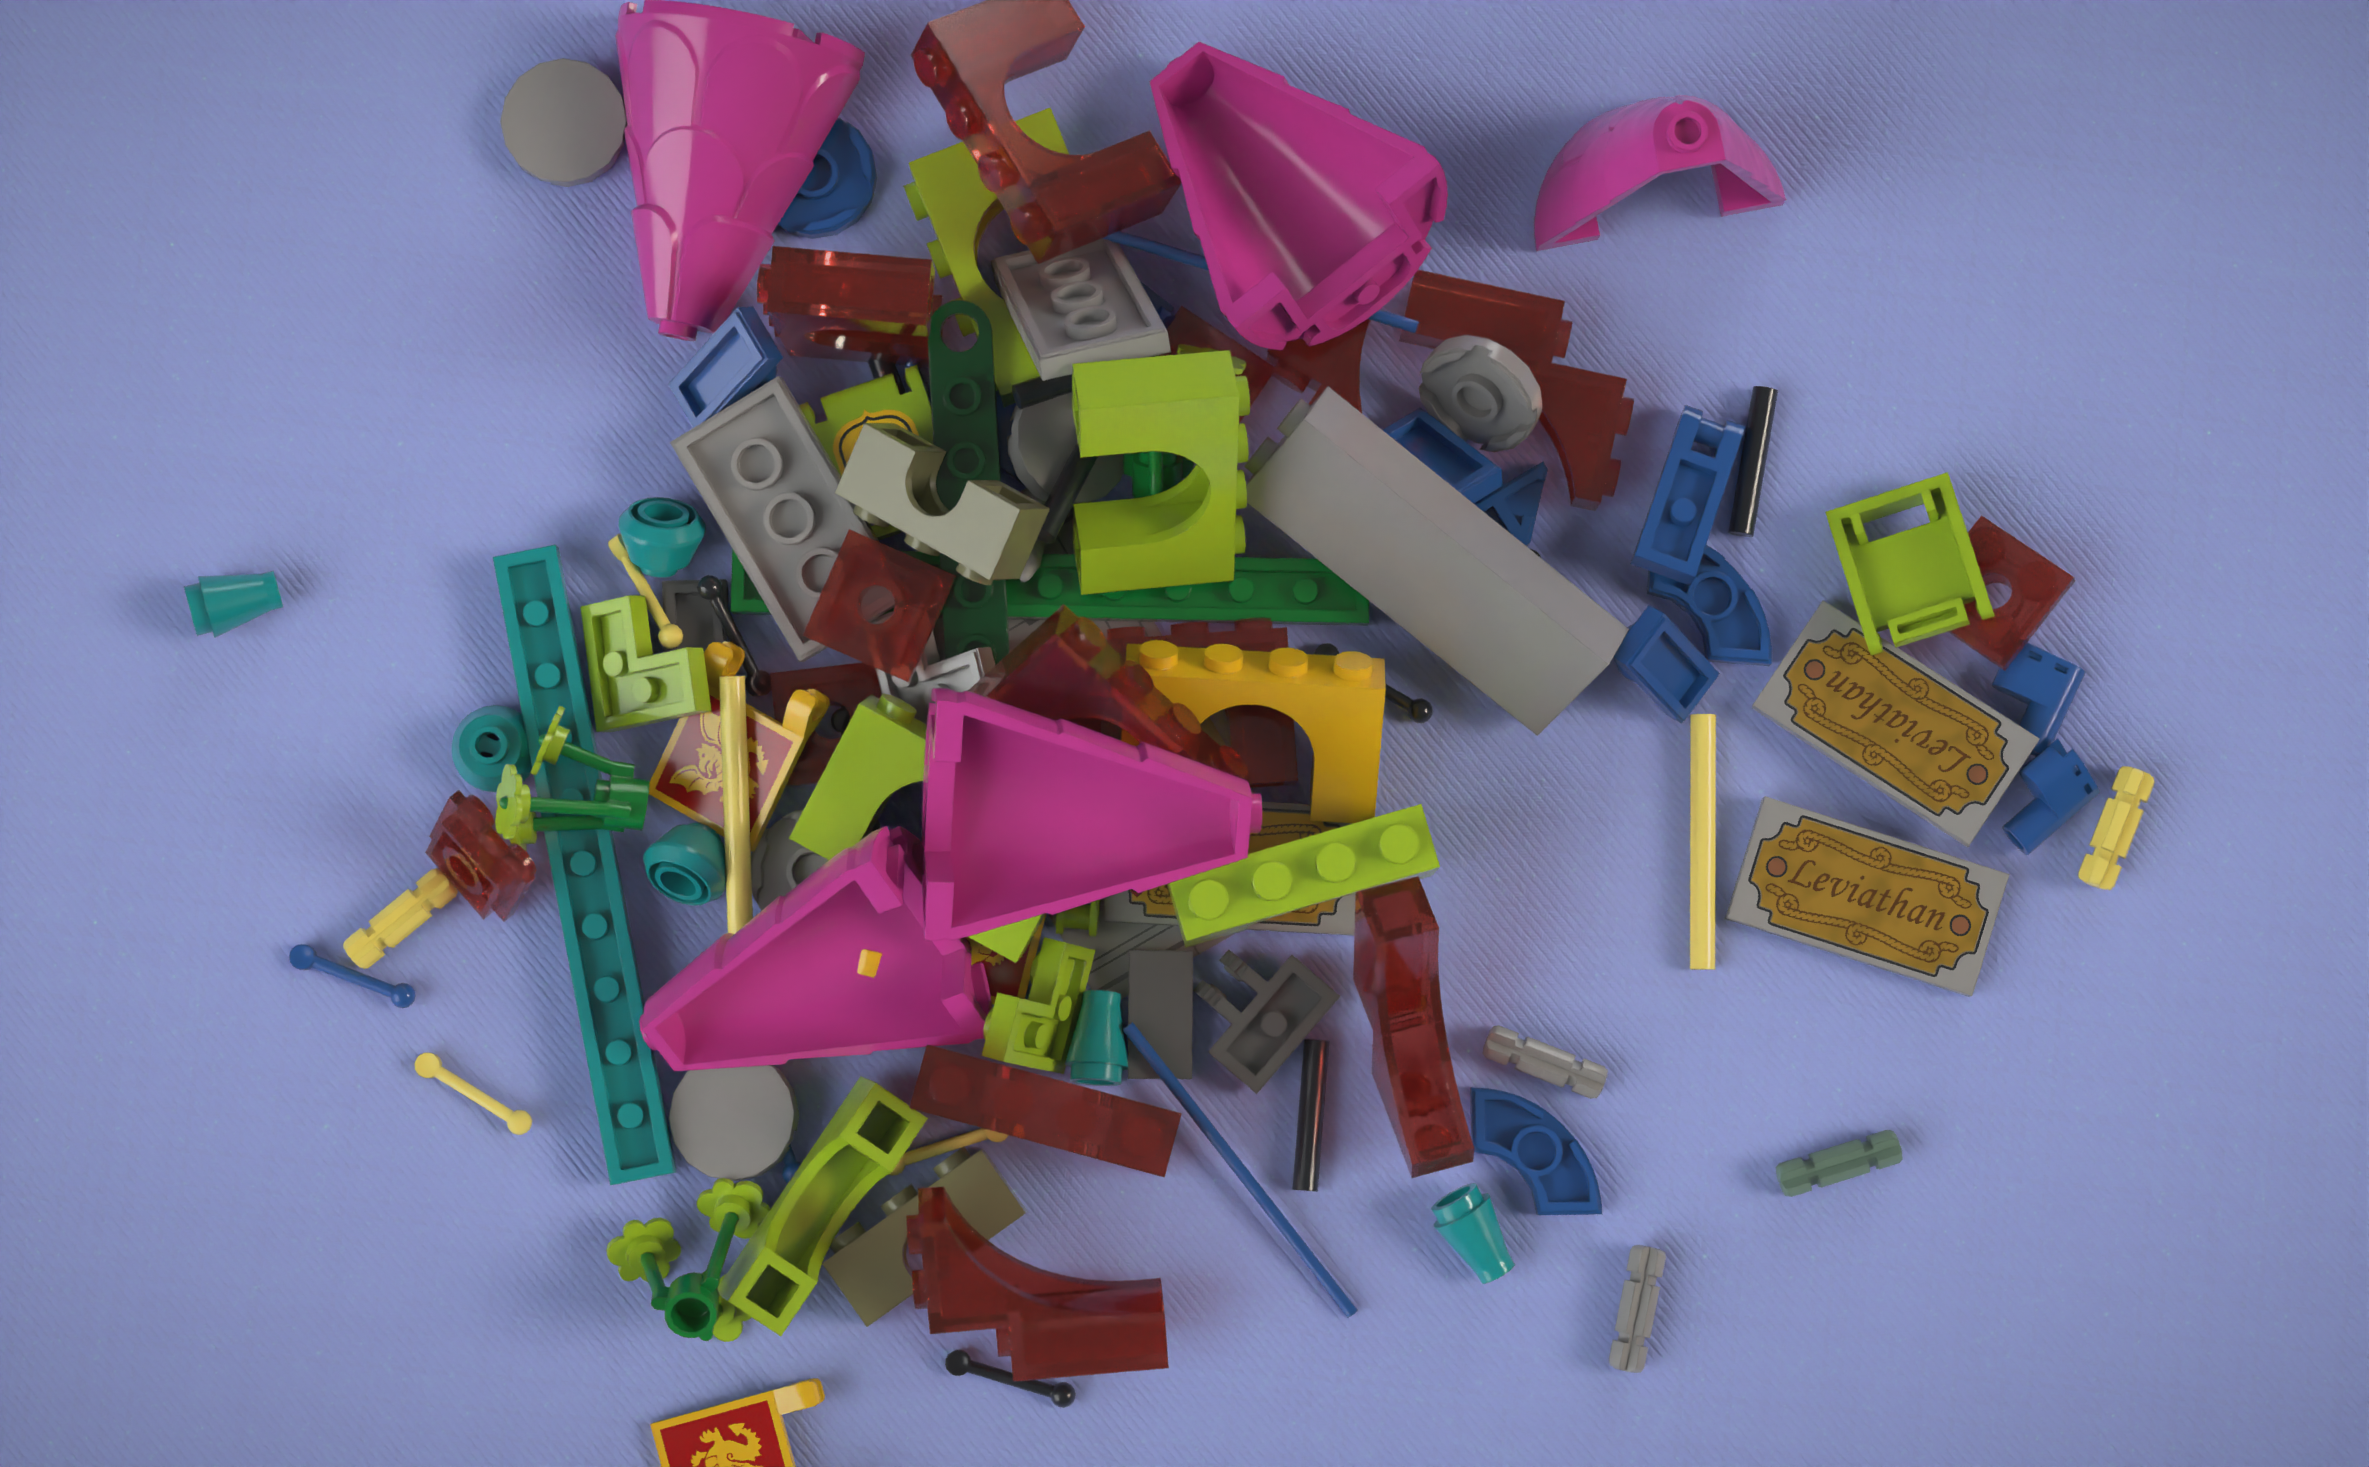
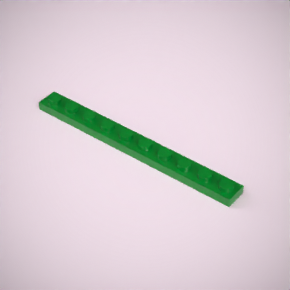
(1273, 588)

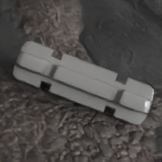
(1545, 1062)
(1637, 1308)

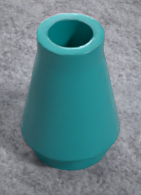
(231, 600)
(1098, 1042)
(1472, 1229)

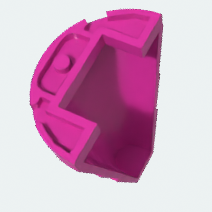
(1638, 144)
(719, 145)
(1293, 198)
(1058, 816)
(792, 978)

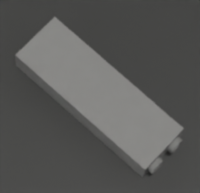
(1431, 560)

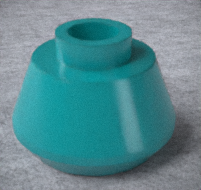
(661, 534)
(472, 740)
(687, 864)

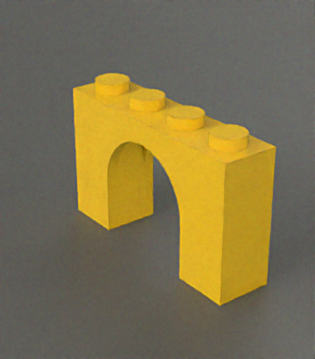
(1329, 696)

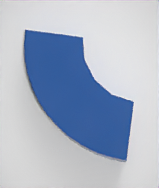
(1722, 610)
(1538, 1149)

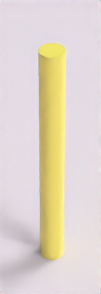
(736, 802)
(1702, 841)

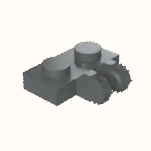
(1271, 1023)

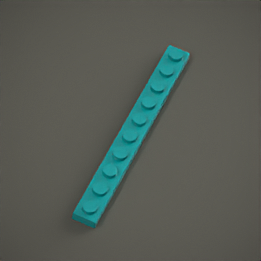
(585, 872)

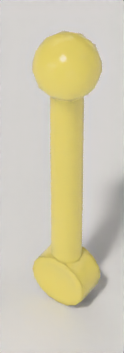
(669, 634)
(430, 1066)
(946, 1146)

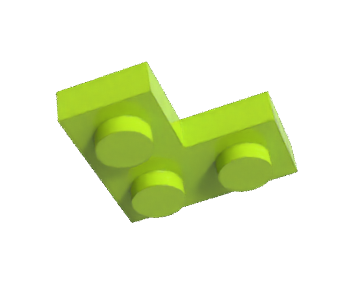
(625, 677)
(1041, 1028)

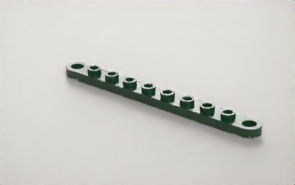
(968, 432)

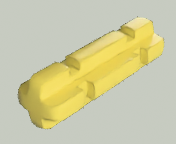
(2116, 828)
(399, 918)

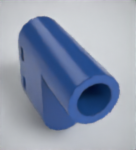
(2045, 686)
(2058, 796)

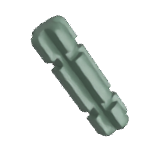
(1839, 1163)

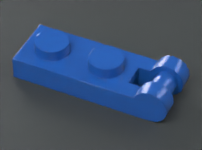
(1687, 497)

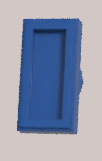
(727, 367)
(1446, 454)
(1664, 664)

